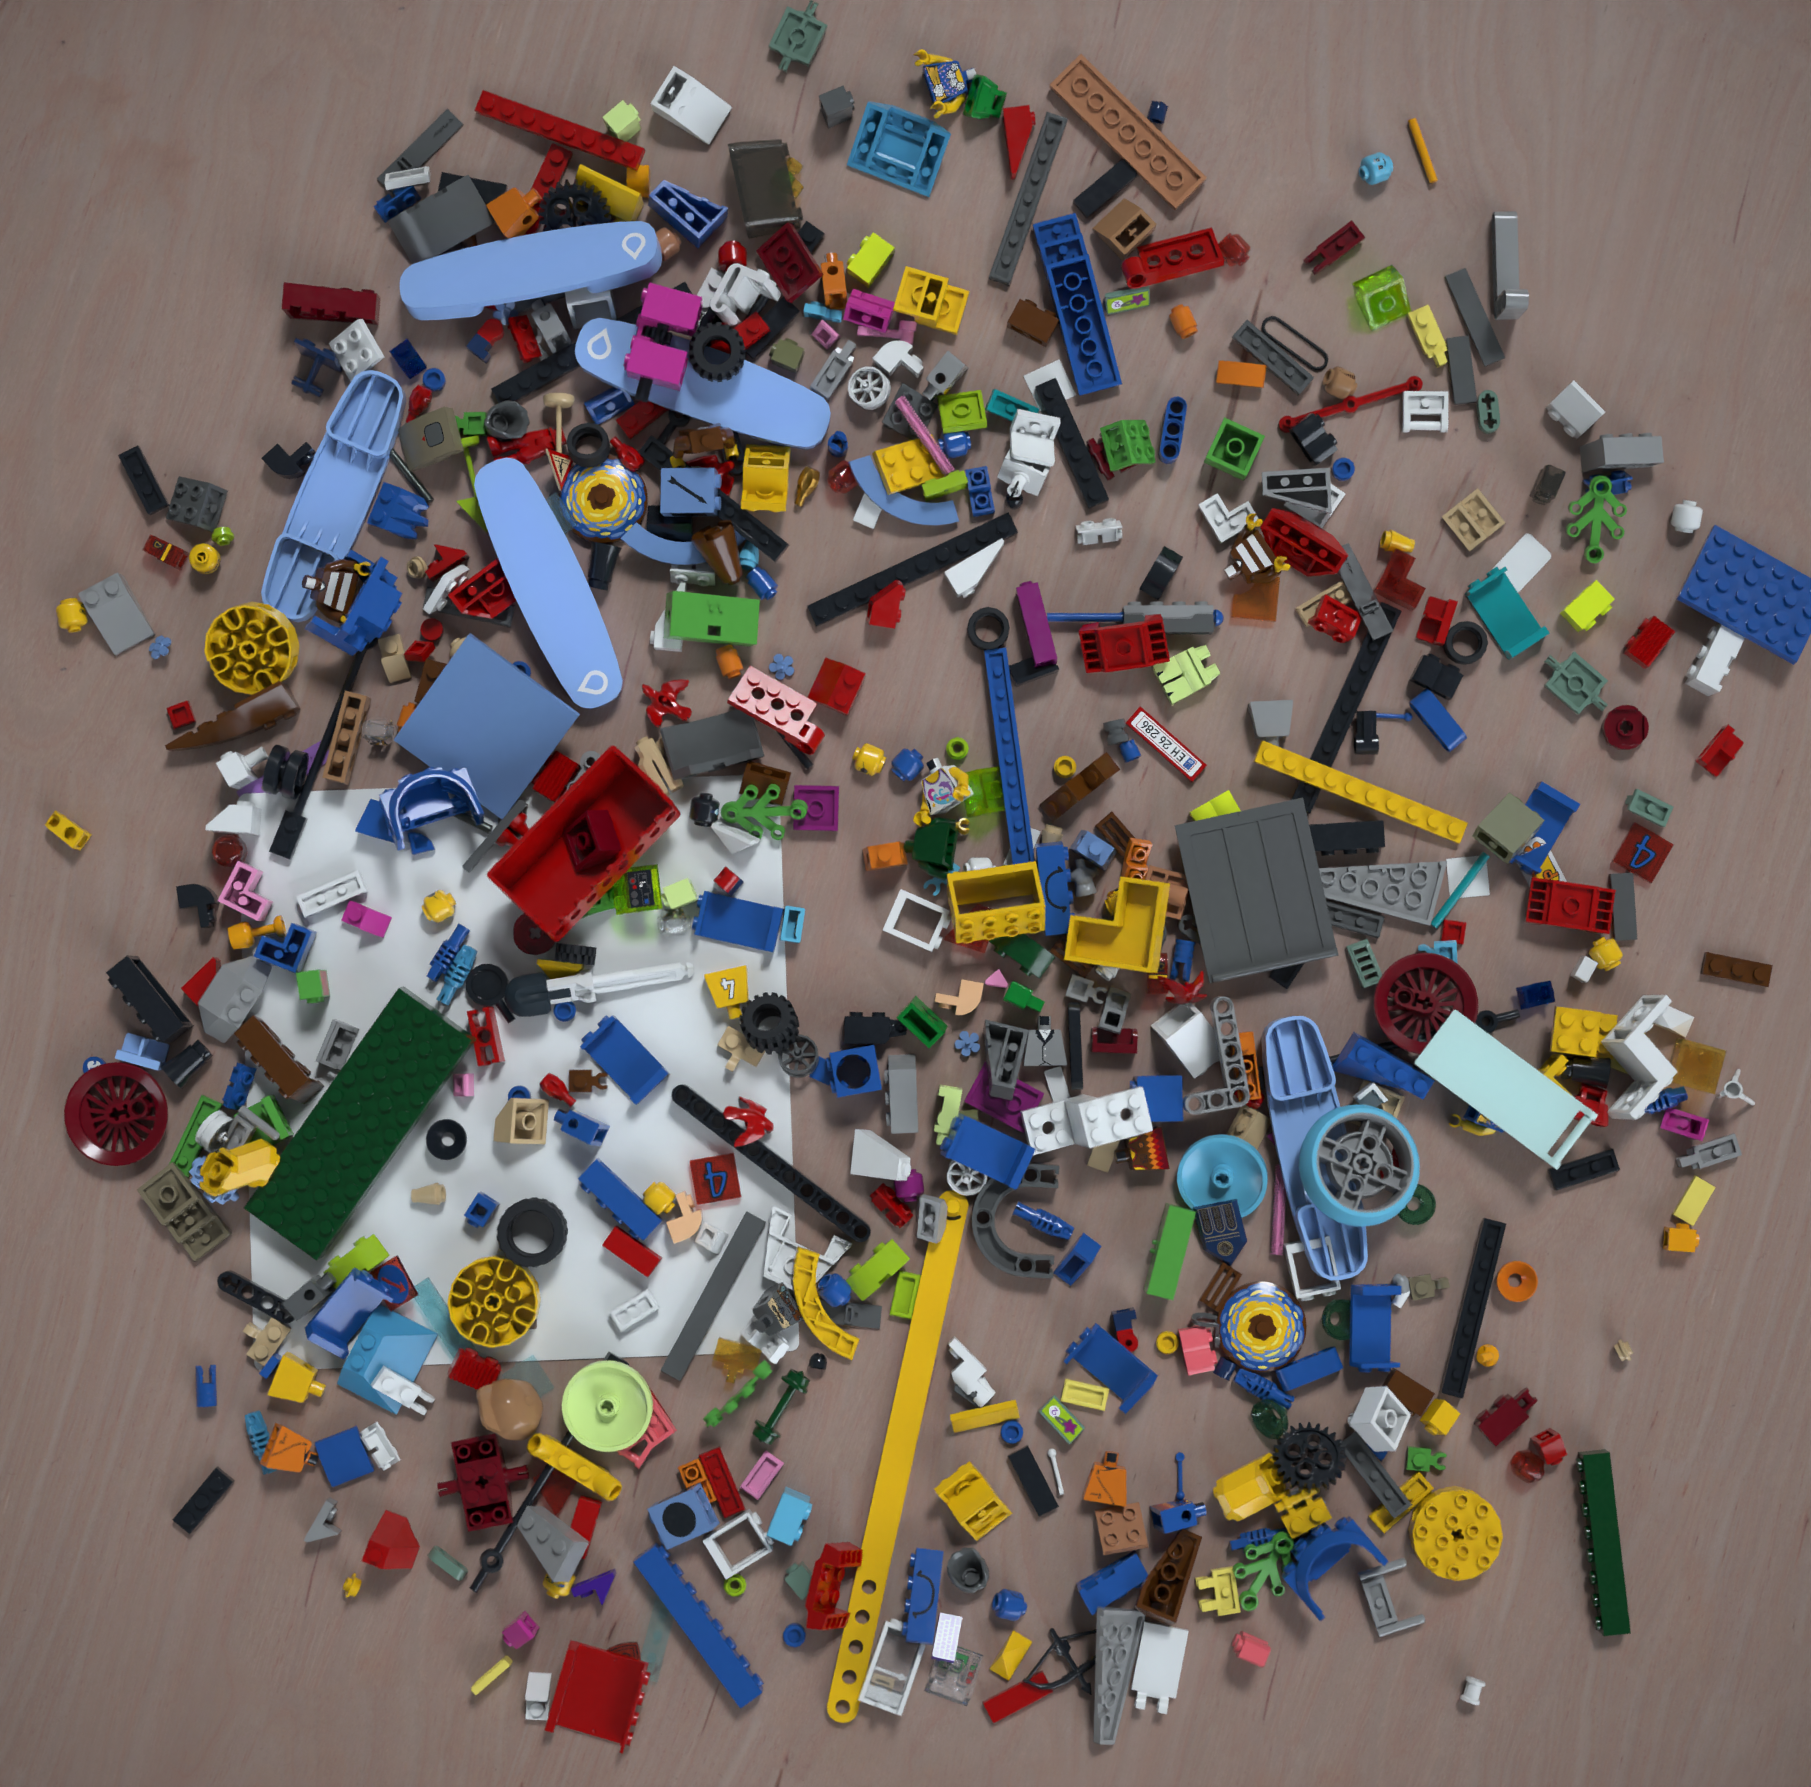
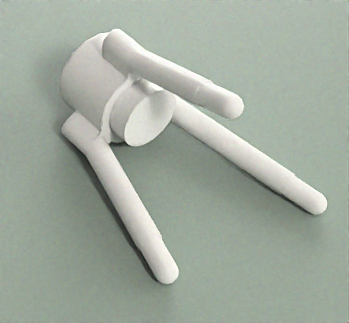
(1734, 1089)

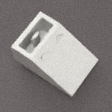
(690, 105)

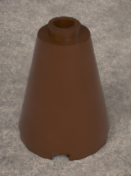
(720, 551)

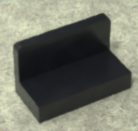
(1025, 671)

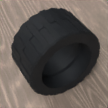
(506, 1242)

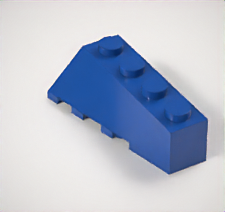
(1373, 1063)

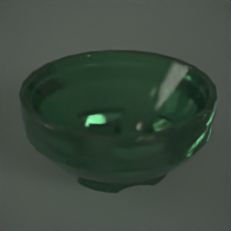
(1425, 1210)
(1341, 1330)
(1267, 1422)

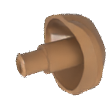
(510, 1408)

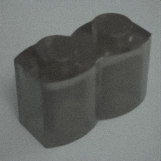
(1547, 484)

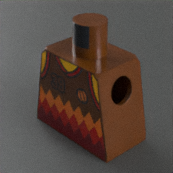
(1144, 1151)

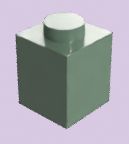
(799, 1578)

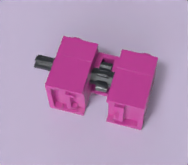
(650, 358)

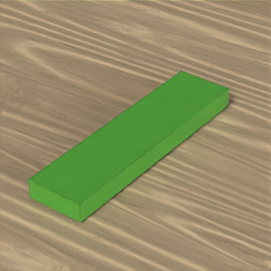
(187, 1148)

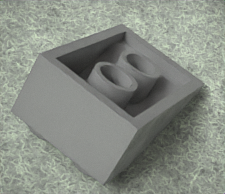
(116, 613)

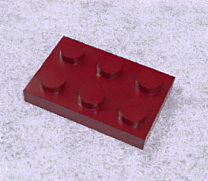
(789, 262)

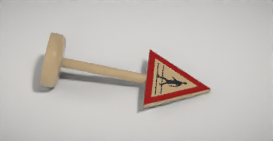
(559, 462)

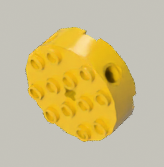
(232, 656)
(486, 1322)
(1460, 1555)

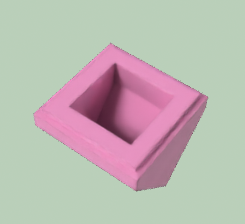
(825, 334)
(996, 980)
(463, 1084)

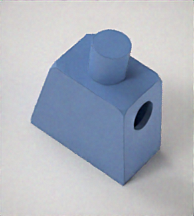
(1093, 849)

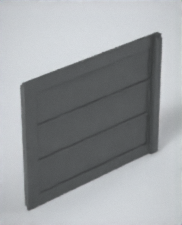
(1256, 890)

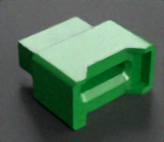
(1021, 997)

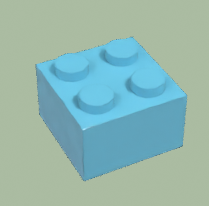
(788, 1516)

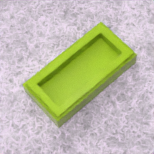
(905, 1294)

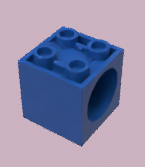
(870, 1083)
(1162, 1096)

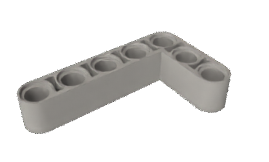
(1508, 299)
(1226, 1064)

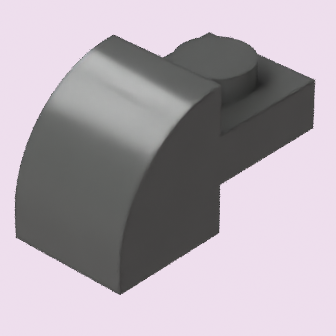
(1114, 1010)

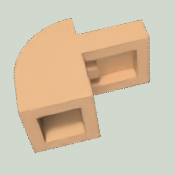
(967, 1000)
(688, 1224)

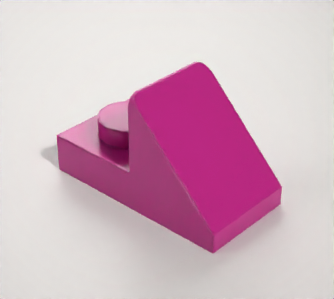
(366, 918)
(1684, 1124)

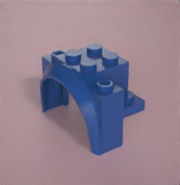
(369, 611)
(427, 800)
(1319, 1552)

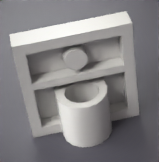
(356, 349)

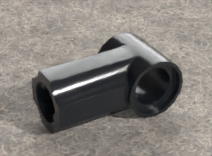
(1366, 740)

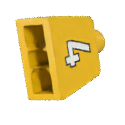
(729, 989)

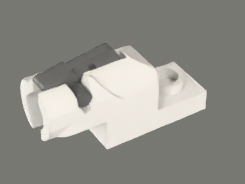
(968, 1375)

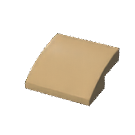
(1473, 519)

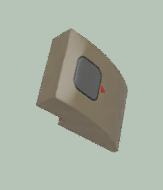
(430, 438)

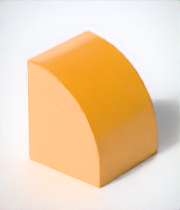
(639, 180)

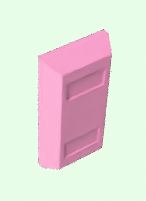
(761, 1475)

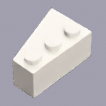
(1714, 660)

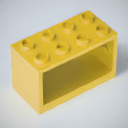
(992, 885)

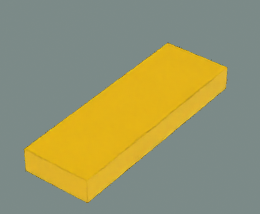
(984, 1416)
(1414, 1489)

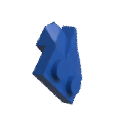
(398, 511)

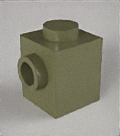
(787, 354)

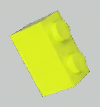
(870, 259)
(1588, 606)

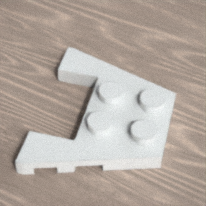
(782, 1251)

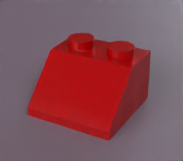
(837, 686)

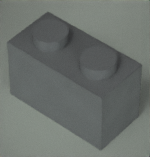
(836, 106)

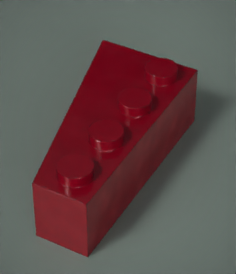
(330, 304)

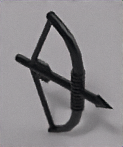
(1063, 1650)

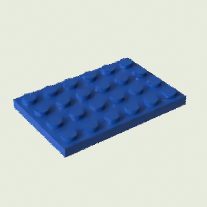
(1750, 594)

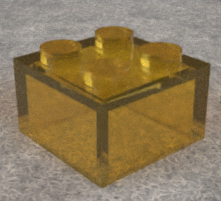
(1697, 1065)

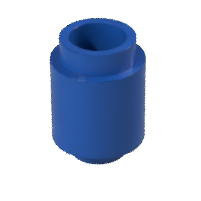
(762, 583)

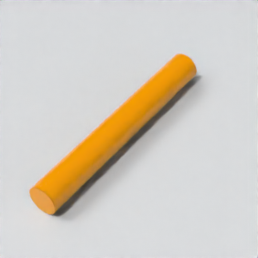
(1423, 152)

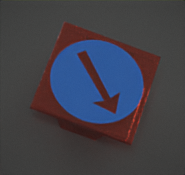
(399, 1281)

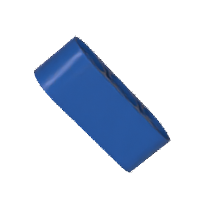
(1176, 420)
(1437, 720)
(1309, 1368)

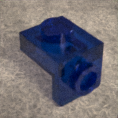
(408, 359)
(1535, 994)

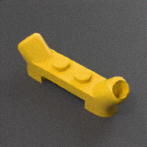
(574, 1465)

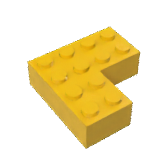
(1132, 938)

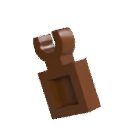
(583, 1080)

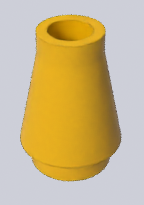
(1391, 540)

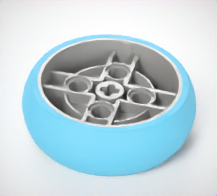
(1374, 1125)

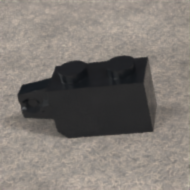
(871, 1029)

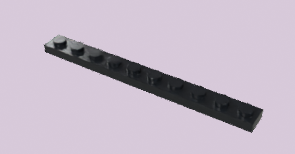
(553, 366)
(913, 568)
(1346, 705)

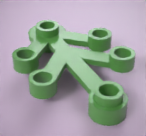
(1597, 515)
(761, 812)
(714, 1415)
(1265, 1567)

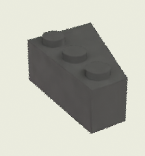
(1004, 1056)

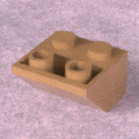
(1125, 228)

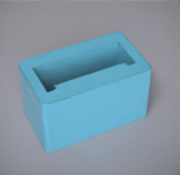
(792, 924)

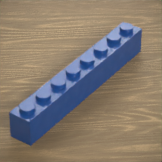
(699, 1625)

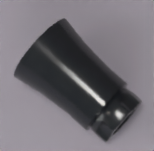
(602, 564)
(187, 1063)
(1588, 1070)

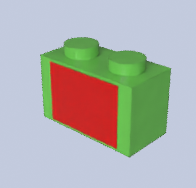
(313, 985)

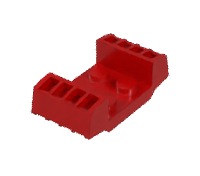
(1124, 645)
(1570, 905)
(825, 1585)

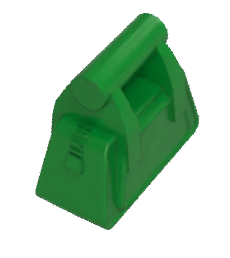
(981, 99)

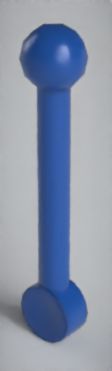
(1407, 716)
(1180, 1494)

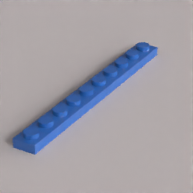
(1009, 756)

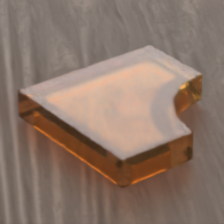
(1258, 602)

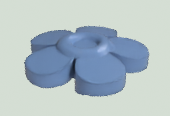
(505, 311)
(160, 647)
(782, 666)
(967, 1043)

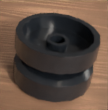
(285, 772)

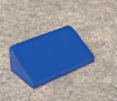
(608, 404)

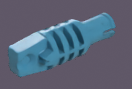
(457, 973)
(258, 1436)

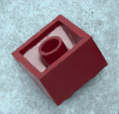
(592, 839)

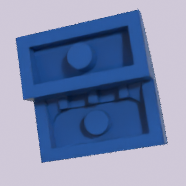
(344, 1456)

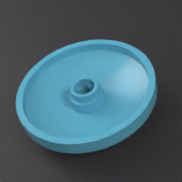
(1222, 1170)

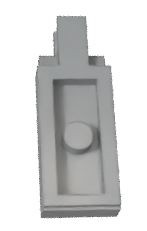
(834, 370)
(1711, 1152)

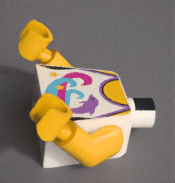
(942, 791)

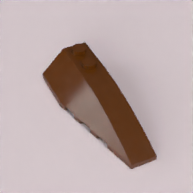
(249, 716)

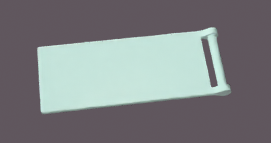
(1503, 1087)

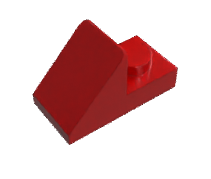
(451, 558)

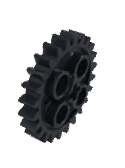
(554, 217)
(1320, 1473)

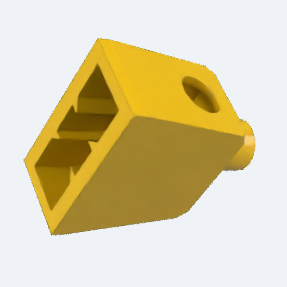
(295, 1380)

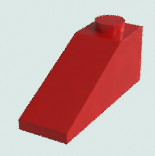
(1017, 129)

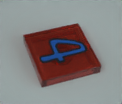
(1642, 852)
(715, 1178)

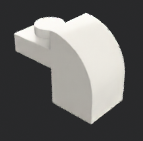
(895, 354)
(772, 1346)

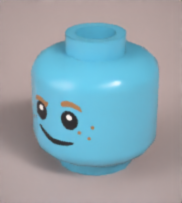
(1375, 168)

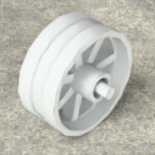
(869, 388)
(213, 1131)
(967, 1176)

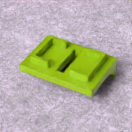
(937, 488)

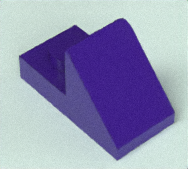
(600, 1583)

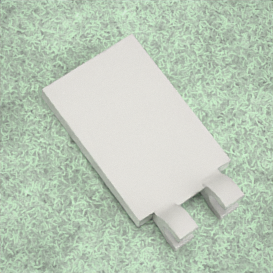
(1158, 1664)

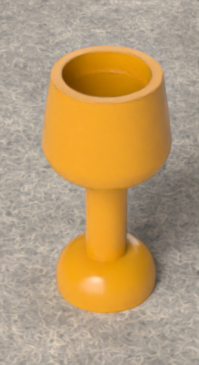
(243, 935)

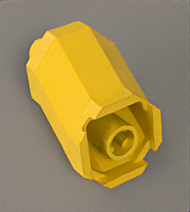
(239, 1167)
(1250, 1488)

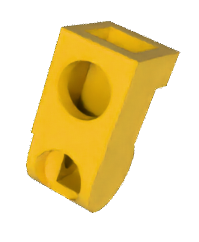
(67, 830)

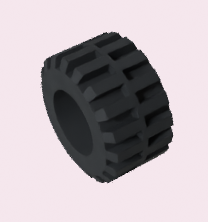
(717, 332)
(766, 1007)

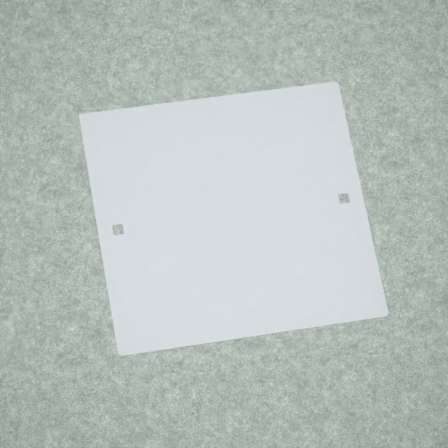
(644, 1140)

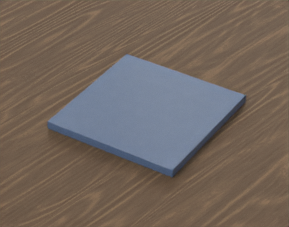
(489, 721)

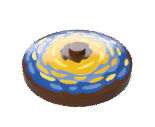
(604, 500)
(1261, 1326)

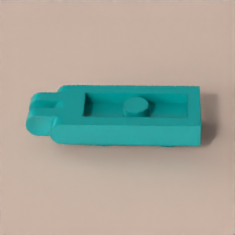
(1006, 405)

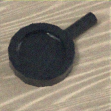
(487, 987)

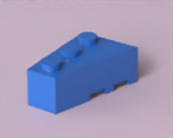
(687, 213)
(1112, 1581)

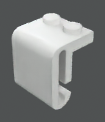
(739, 290)

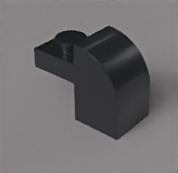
(286, 465)
(1161, 573)
(198, 896)

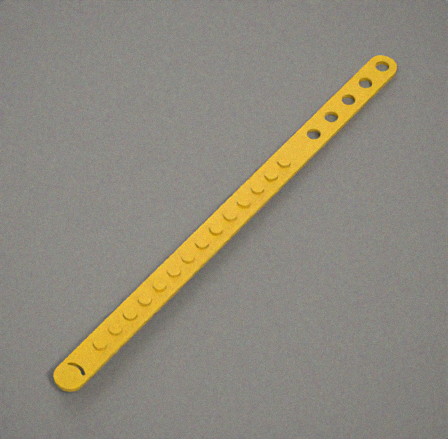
(898, 1455)

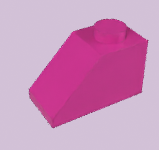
(520, 1630)

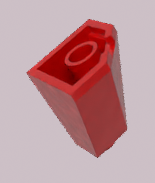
(392, 1543)

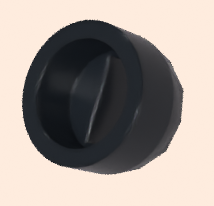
(1015, 504)
(818, 1361)

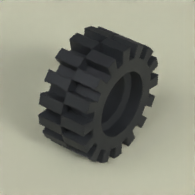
(575, 954)

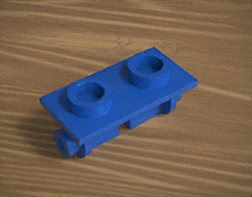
(390, 207)
(1618, 480)
(242, 1077)

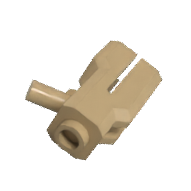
(653, 753)

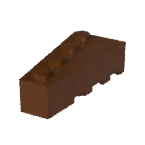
(277, 1061)

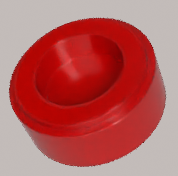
(432, 629)

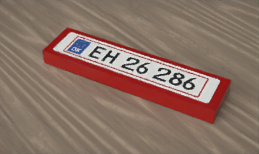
(1166, 744)

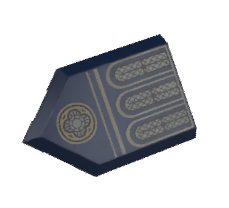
(1221, 1229)

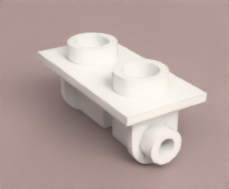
(1091, 530)
(684, 573)
(375, 1437)

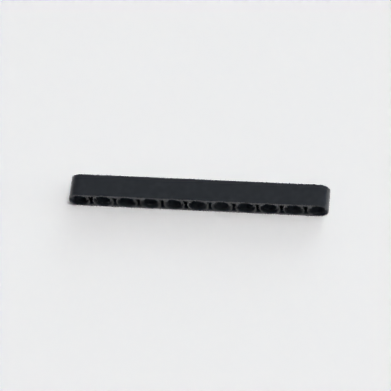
(776, 1173)

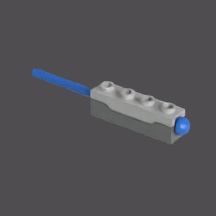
(1177, 618)

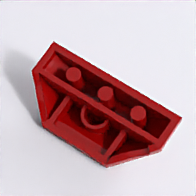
(1303, 543)
(484, 593)

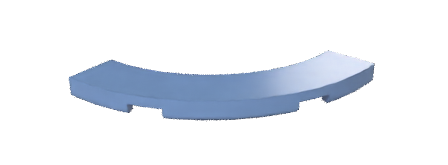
(896, 503)
(665, 550)

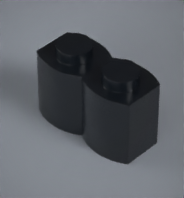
(1313, 438)
(1436, 677)

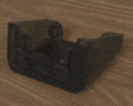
(764, 186)

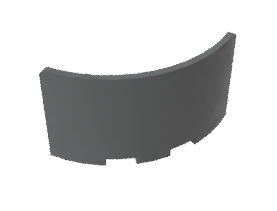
(441, 221)
(711, 743)

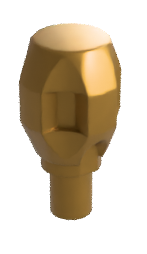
(806, 484)

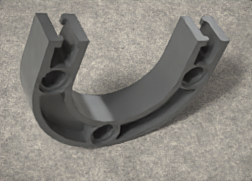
(987, 1237)

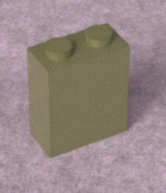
(1508, 828)

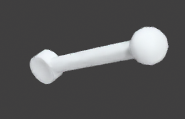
(1052, 1453)

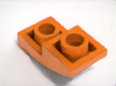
(1241, 374)
(1136, 858)
(694, 1473)

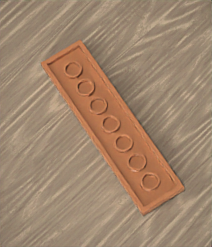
(1127, 132)

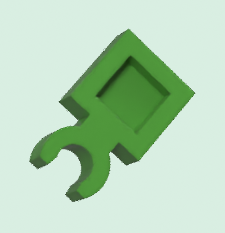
(472, 424)
(1420, 1459)

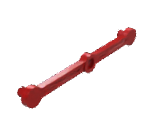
(1413, 383)

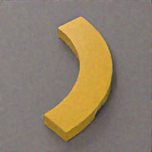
(811, 1308)

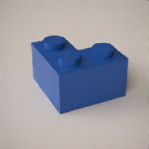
(290, 953)

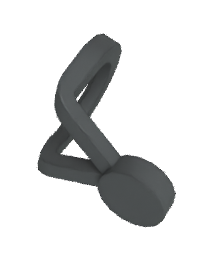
(1194, 1317)

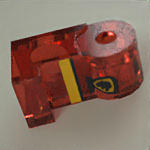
(165, 552)
(1153, 983)

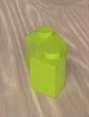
(365, 1256)
(877, 1269)

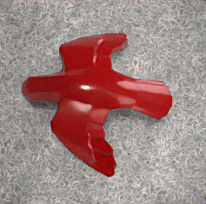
(711, 461)
(665, 701)
(1184, 994)
(753, 1119)

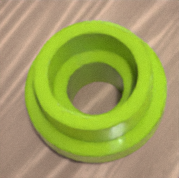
(222, 535)
(957, 741)
(735, 1591)

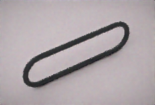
(1289, 350)

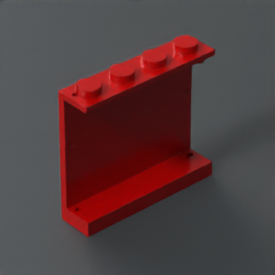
(598, 1693)

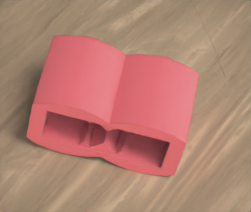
(1196, 1349)
(1251, 1648)

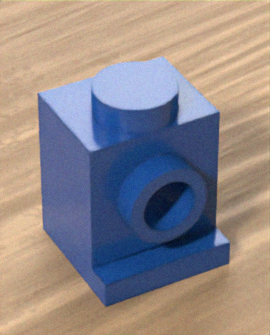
(472, 1214)

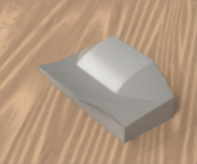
(931, 1218)

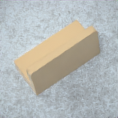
(1249, 1126)

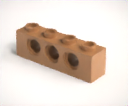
(346, 737)

